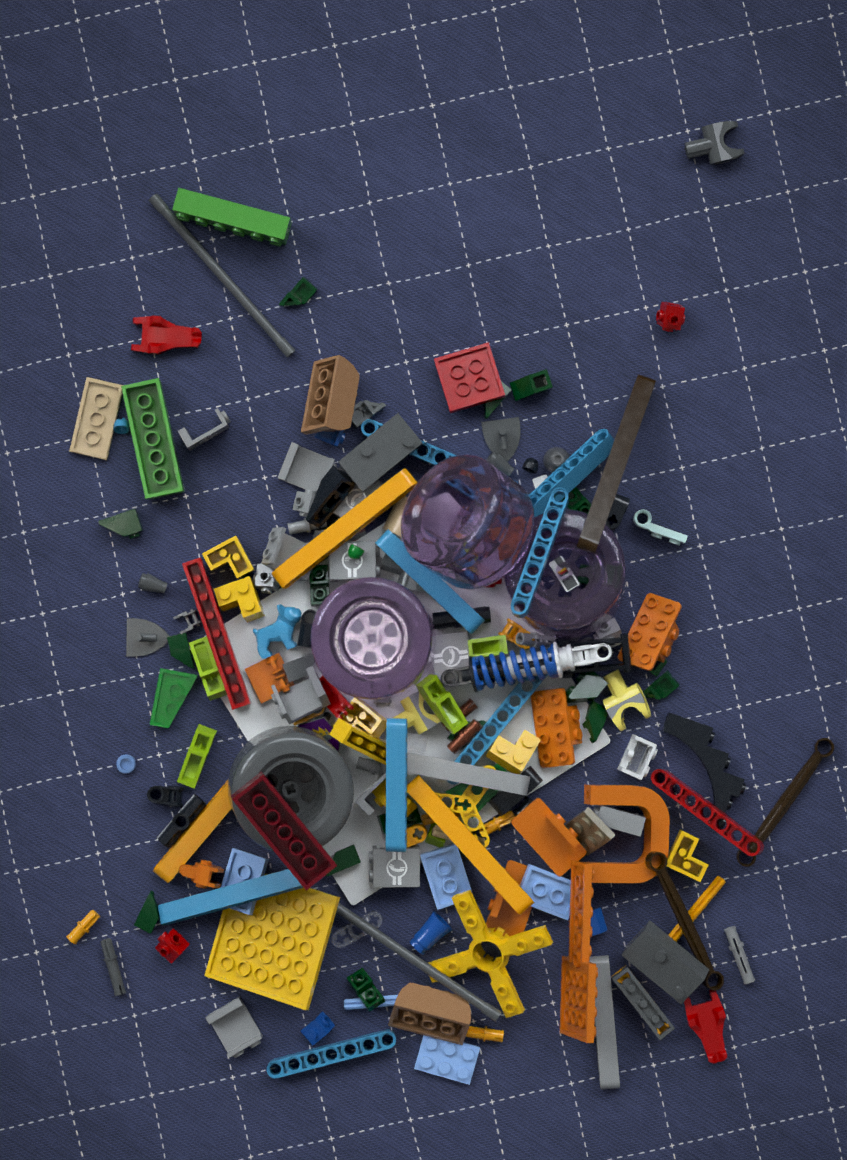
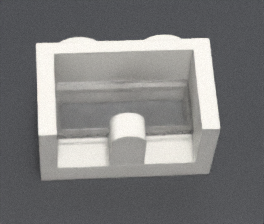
(637, 757)

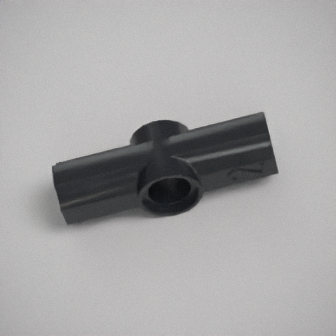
(445, 620)
(173, 830)

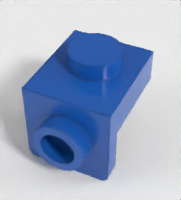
(331, 437)
(317, 1028)

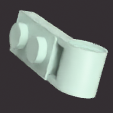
(658, 531)

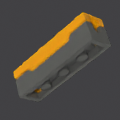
(642, 1002)

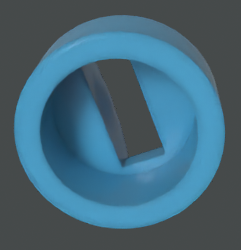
(121, 426)

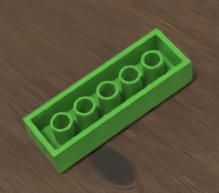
(231, 216)
(152, 439)

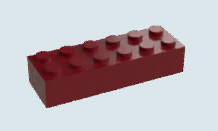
(283, 830)

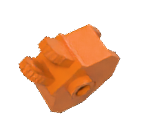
(201, 873)

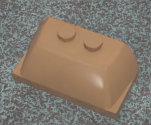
(330, 396)
(431, 1013)

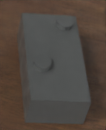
(380, 452)
(665, 962)

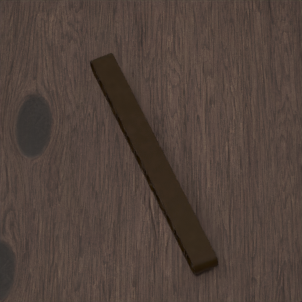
(616, 464)

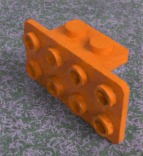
(653, 631)
(556, 727)
(549, 836)
(501, 912)

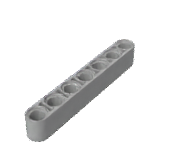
(467, 774)
(605, 1026)

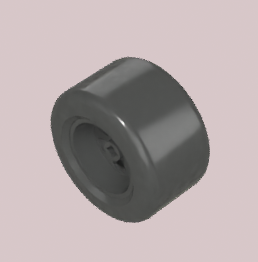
(308, 751)

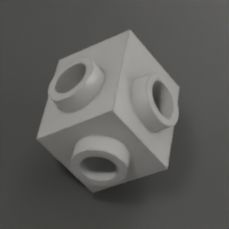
(304, 501)
(264, 580)
(609, 630)

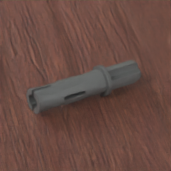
(112, 966)

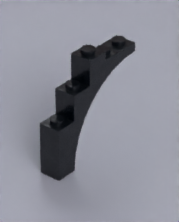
(697, 738)

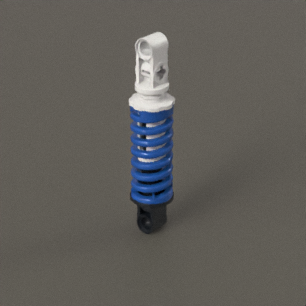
(524, 665)

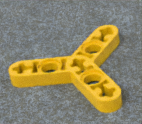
(471, 811)

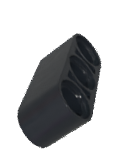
(505, 801)

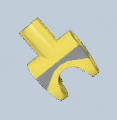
(622, 698)
(416, 714)

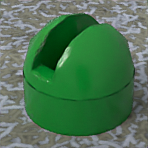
(355, 552)

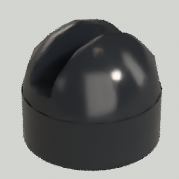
(530, 465)

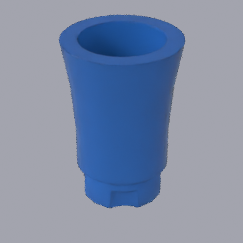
(430, 933)

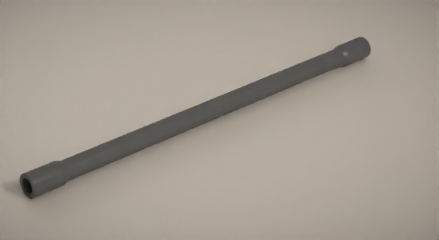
(163, 209)
(483, 1006)

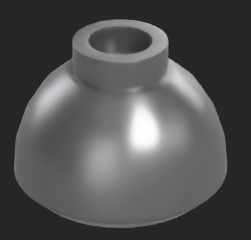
(554, 458)

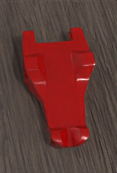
(162, 335)
(707, 1022)

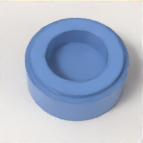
(126, 763)

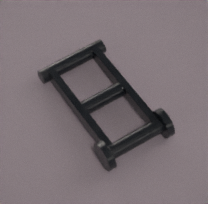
(623, 639)

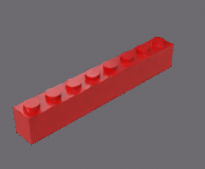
(216, 633)

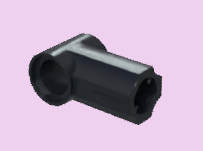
(305, 630)

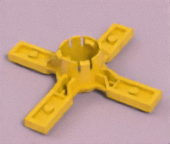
(474, 956)

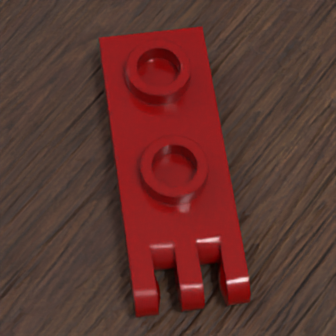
(336, 698)

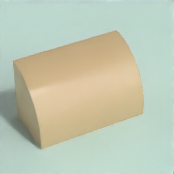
(393, 521)

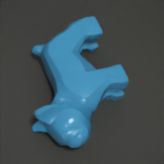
(279, 631)

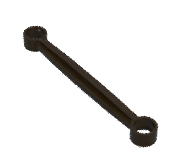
(787, 798)
(683, 918)

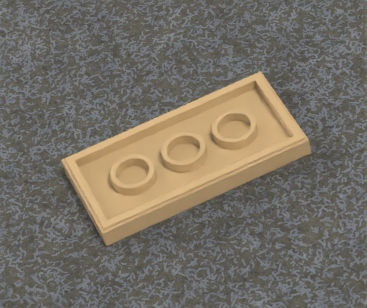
(96, 418)

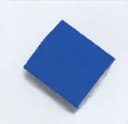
(597, 922)

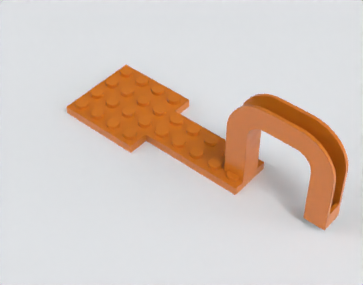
(577, 973)

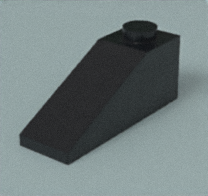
(330, 494)

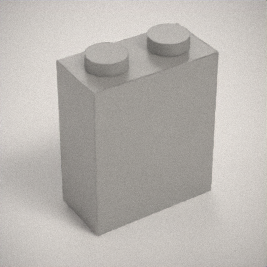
(620, 819)

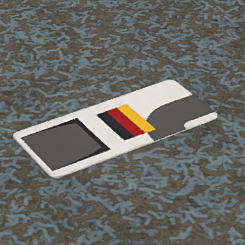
(567, 584)

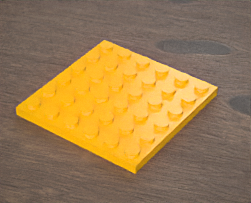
(277, 947)

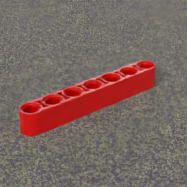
(716, 814)

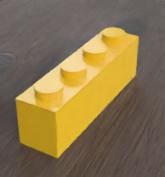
(359, 740)

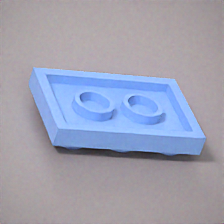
(243, 867)
(445, 874)
(547, 891)
(447, 1059)

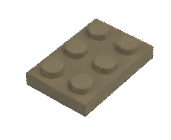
(591, 830)

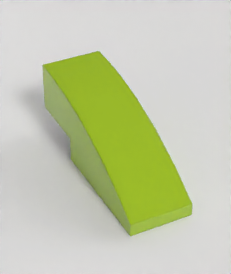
(487, 645)
(207, 668)
(442, 703)
(196, 756)

